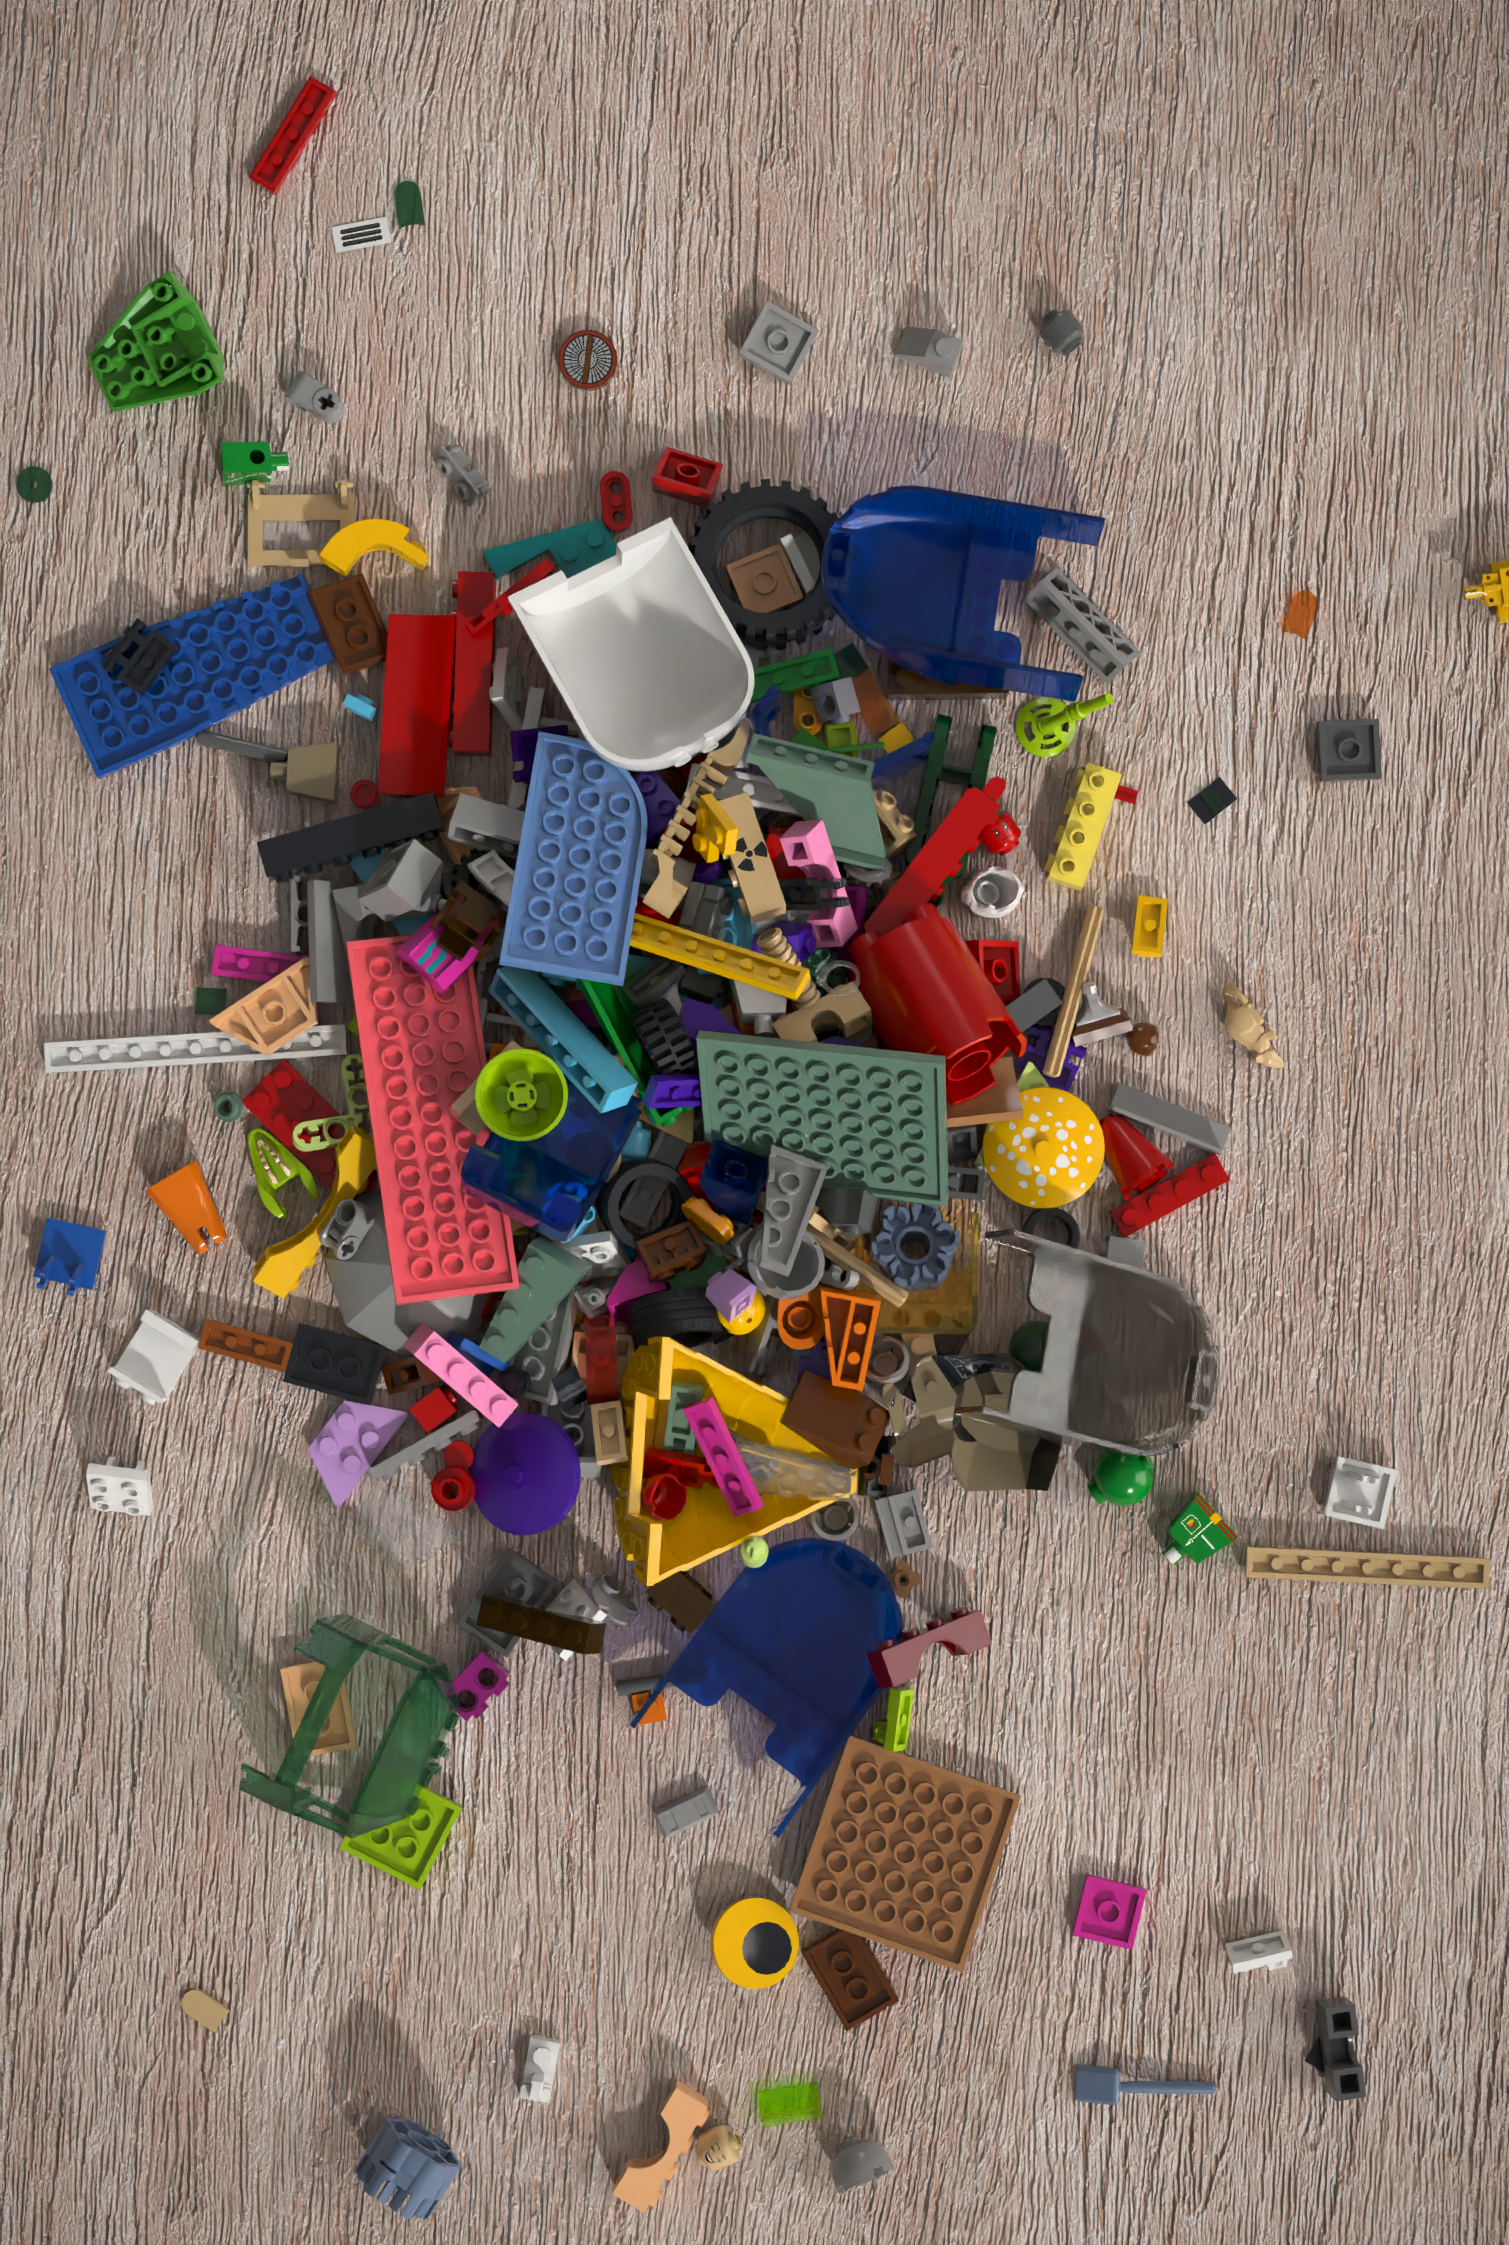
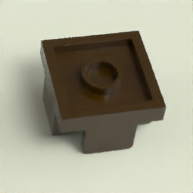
(468, 923)

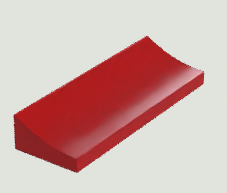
(416, 705)

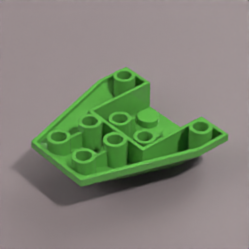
(157, 349)

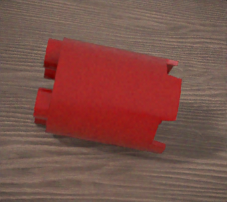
(935, 1000)

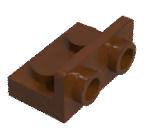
(672, 1252)

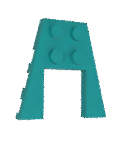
(572, 548)

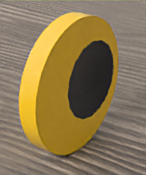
(754, 1943)

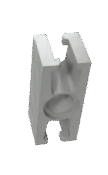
(297, 907)

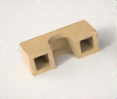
(847, 1012)

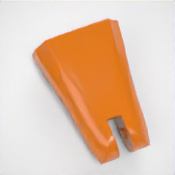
(189, 1206)

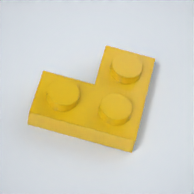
(713, 830)

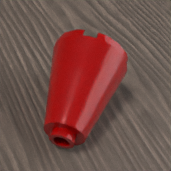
(1132, 1156)

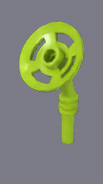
(1051, 724)

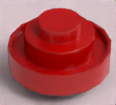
(453, 1488)

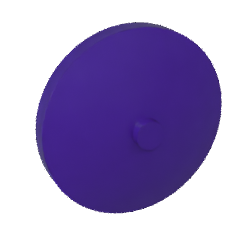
(525, 1474)

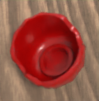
(663, 1496)

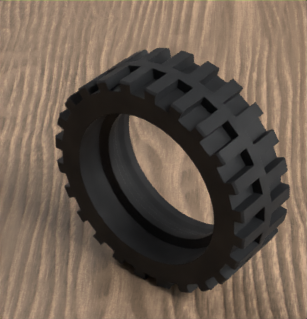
(752, 505)

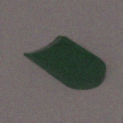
(409, 204)

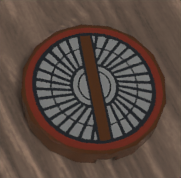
(588, 360)

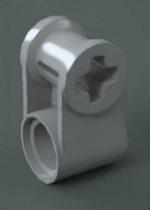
(311, 397)
(347, 1226)

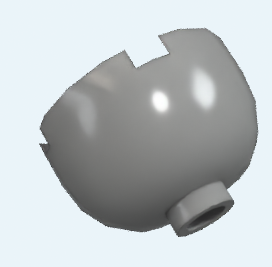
(859, 2164)

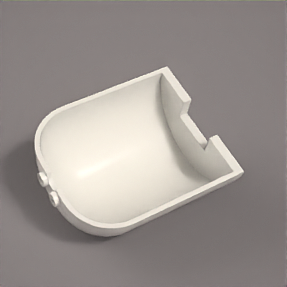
(641, 652)

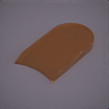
(1301, 614)

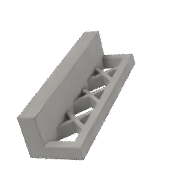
(1079, 627)

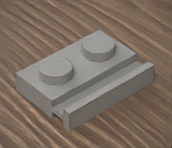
(903, 1523)

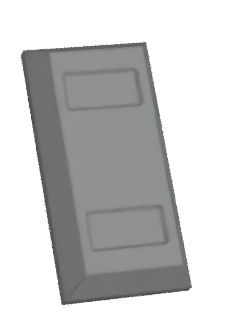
(685, 1812)

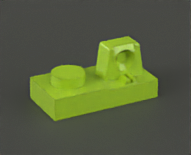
(895, 1730)

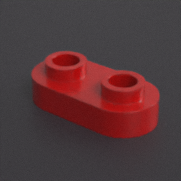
(616, 502)

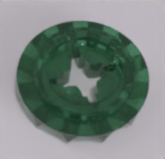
(816, 964)

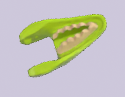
(275, 1167)

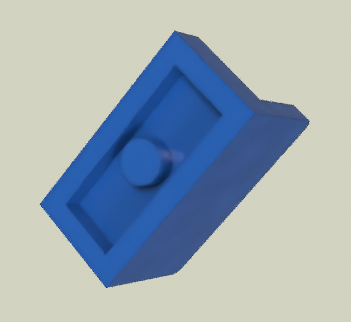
(480, 1359)

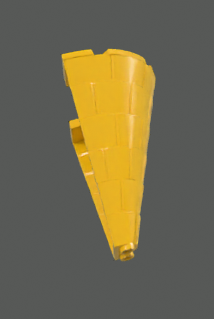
(706, 1521)

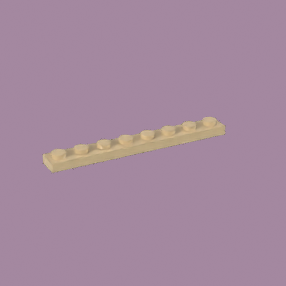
(1367, 1567)

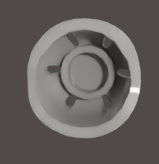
(886, 1365)
(836, 1520)

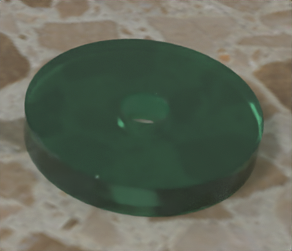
(25, 481)

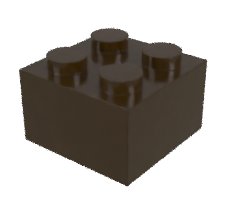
(683, 1599)

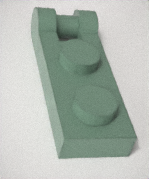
(677, 1423)

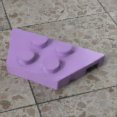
(352, 1444)

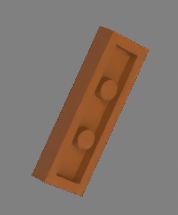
(245, 1345)

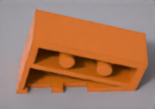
(848, 1332)

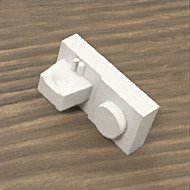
(1254, 1952)
(540, 2069)

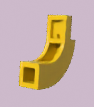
(368, 536)

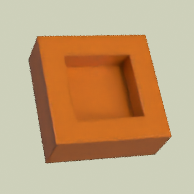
(656, 1711)

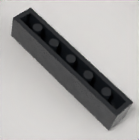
(351, 837)

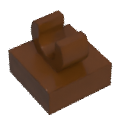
(884, 1468)

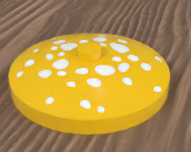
(1049, 1152)

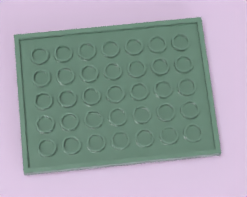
(852, 1108)

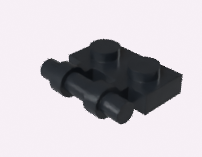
(146, 662)

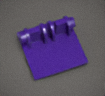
(659, 803)

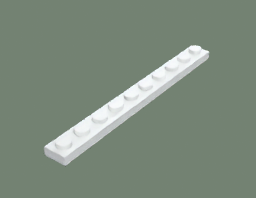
(185, 1050)

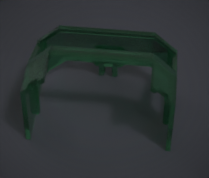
(406, 1752)

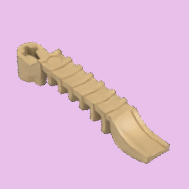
(667, 892)

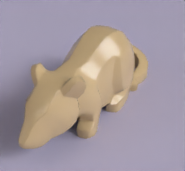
(1245, 1028)

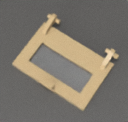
(295, 526)

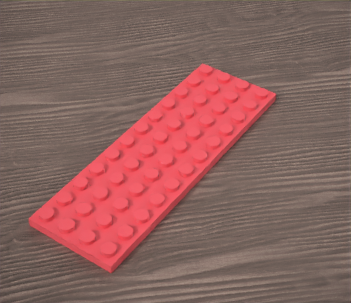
(416, 1063)

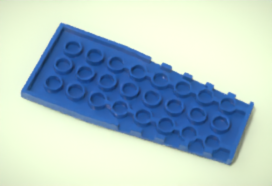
(222, 665)

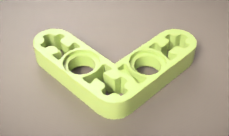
(344, 1120)

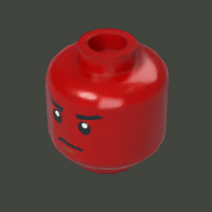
(1002, 836)

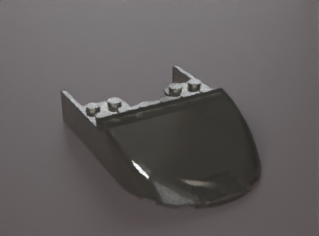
(1121, 1356)

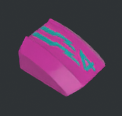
(431, 961)

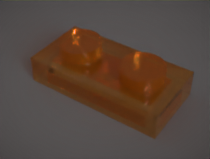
(873, 705)

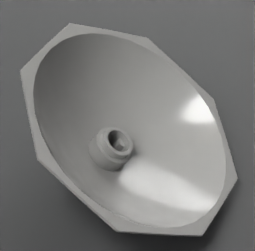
(368, 1300)

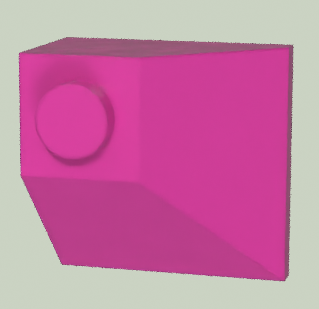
(631, 1287)

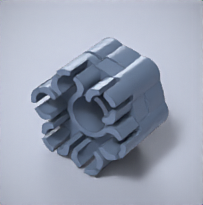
(918, 1224)
(412, 2163)

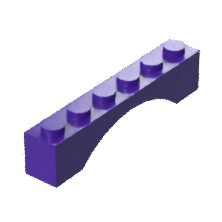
(707, 1017)

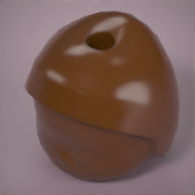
(1143, 1039)

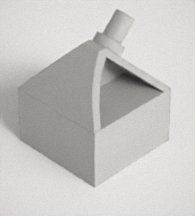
(405, 884)

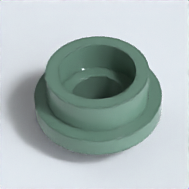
(221, 1106)

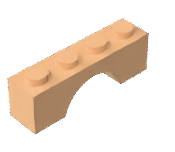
(641, 2179)

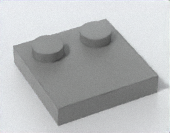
(778, 342)

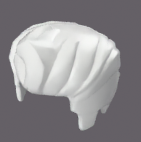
(992, 892)

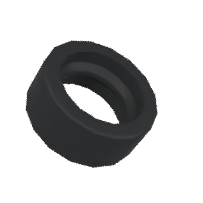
(1061, 1215)

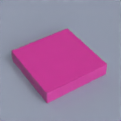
(1109, 1911)

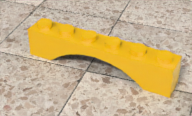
(284, 1262)

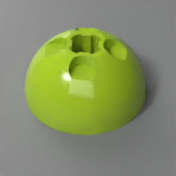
(518, 1073)

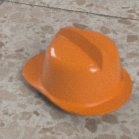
(801, 1320)

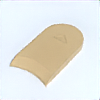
(204, 2008)

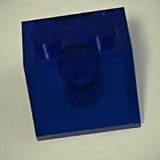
(733, 1180)

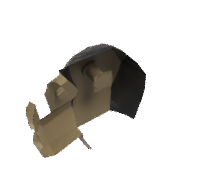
(981, 1453)

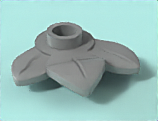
(607, 1596)

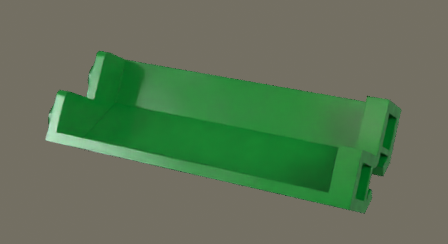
(613, 1012)

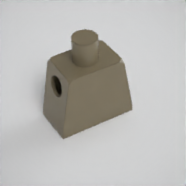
(311, 772)

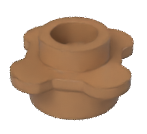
(912, 1579)

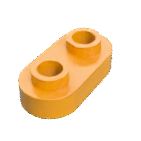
(804, 707)
(712, 1224)

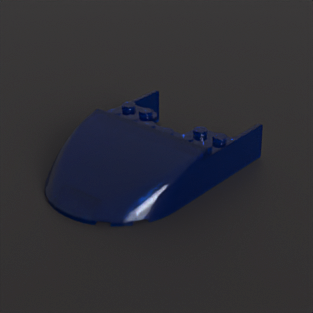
(924, 577)
(795, 1650)

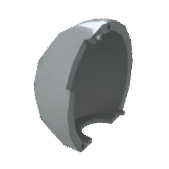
(804, 1275)

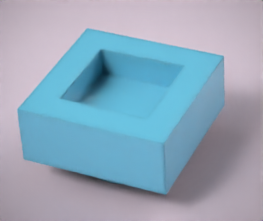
(361, 706)

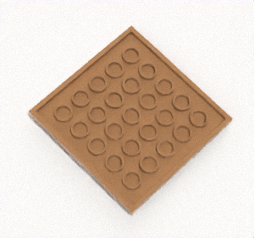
(905, 1853)

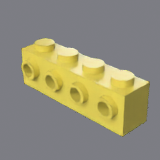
(1083, 826)

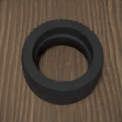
(628, 1171)
(678, 1314)

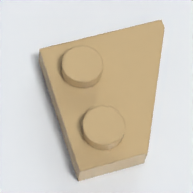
(821, 1223)

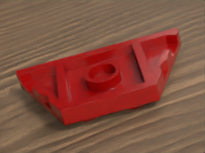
(501, 604)

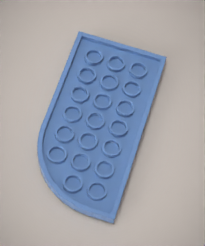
(576, 865)

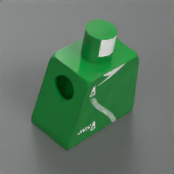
(238, 463)

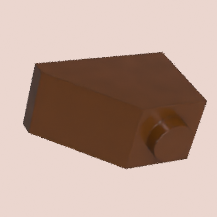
(407, 1375)

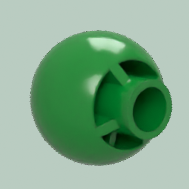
(1121, 1478)

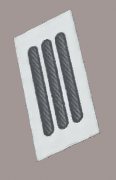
(361, 234)

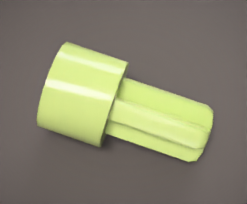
(754, 1552)

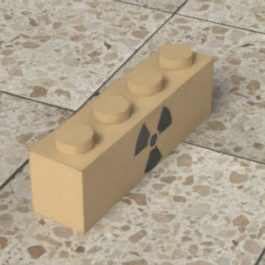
(751, 864)

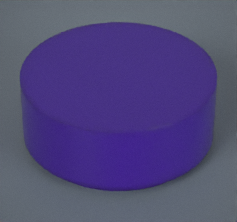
(707, 872)

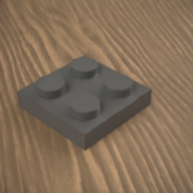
(1349, 750)

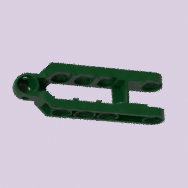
(936, 772)

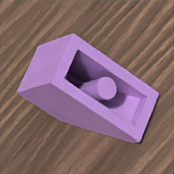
(730, 1293)

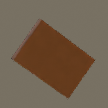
(350, 624)
(849, 1976)

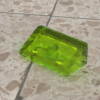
(790, 2104)

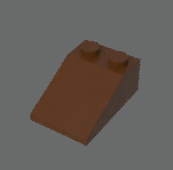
(835, 1420)

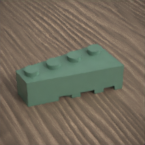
(545, 1279)

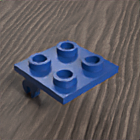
(69, 1255)

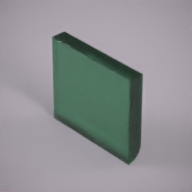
(210, 1000)

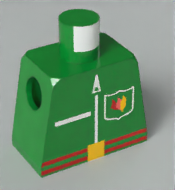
(1197, 1531)

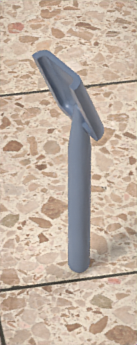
(1103, 2085)

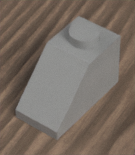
(930, 349)

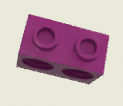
(470, 1680)

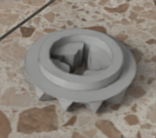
(868, 877)

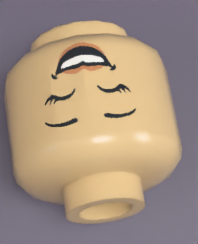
(718, 2147)

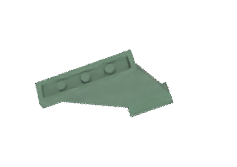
(828, 789)

